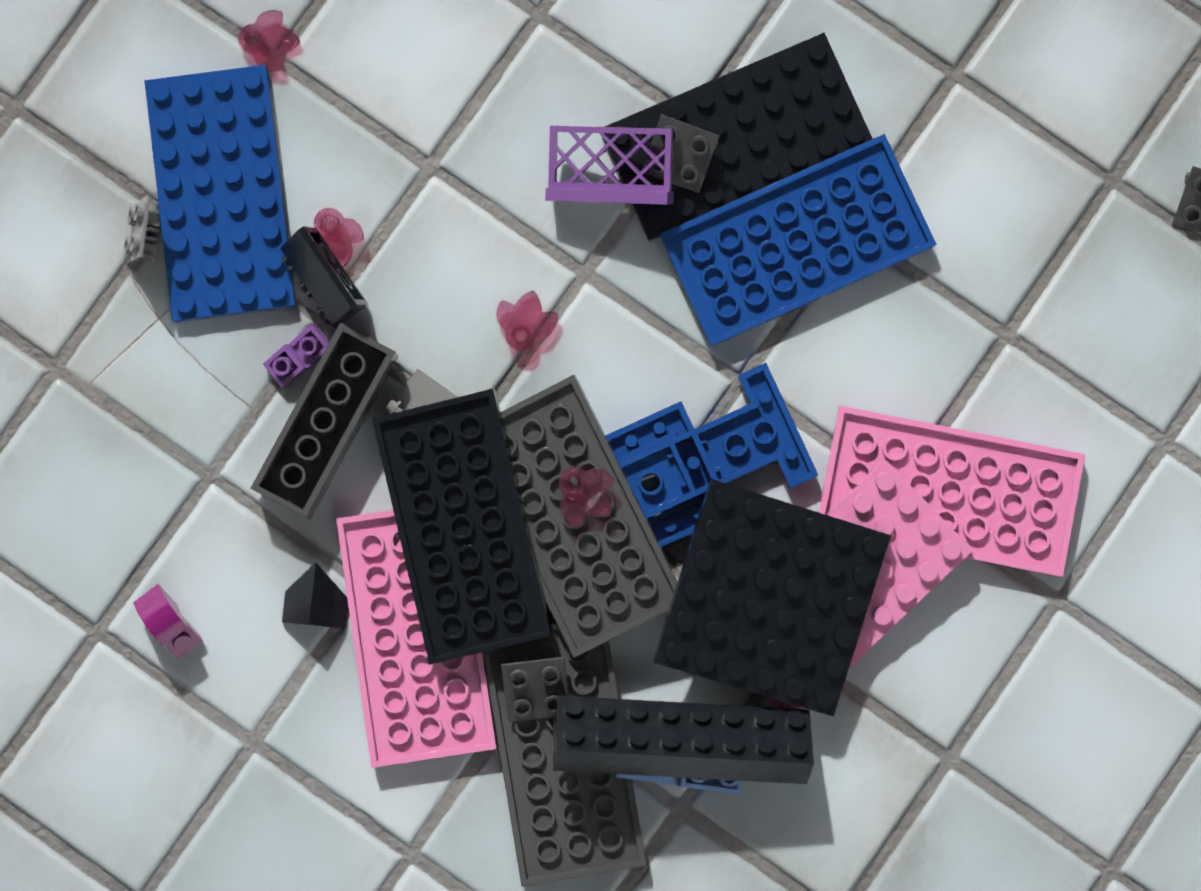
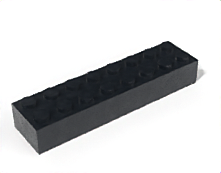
(682, 740)

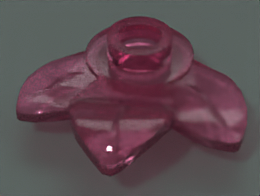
(273, 40)
(340, 235)
(525, 316)
(588, 497)

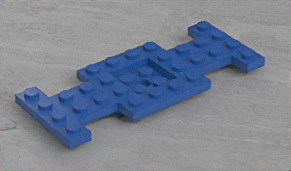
(717, 450)

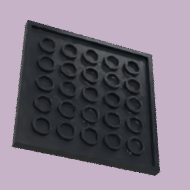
(771, 598)

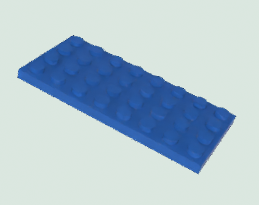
(219, 193)
(797, 240)

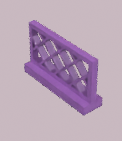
(604, 191)

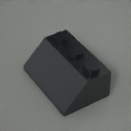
(322, 276)

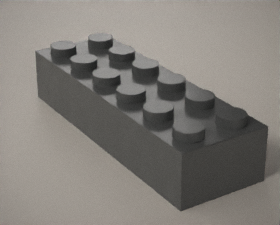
(325, 421)

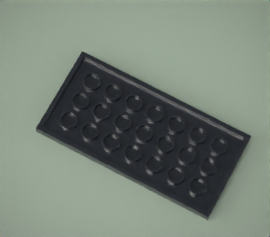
(770, 125)
(462, 526)

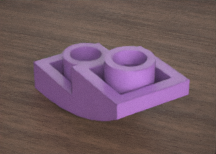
(297, 356)

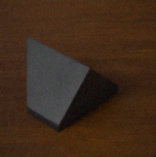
(315, 601)

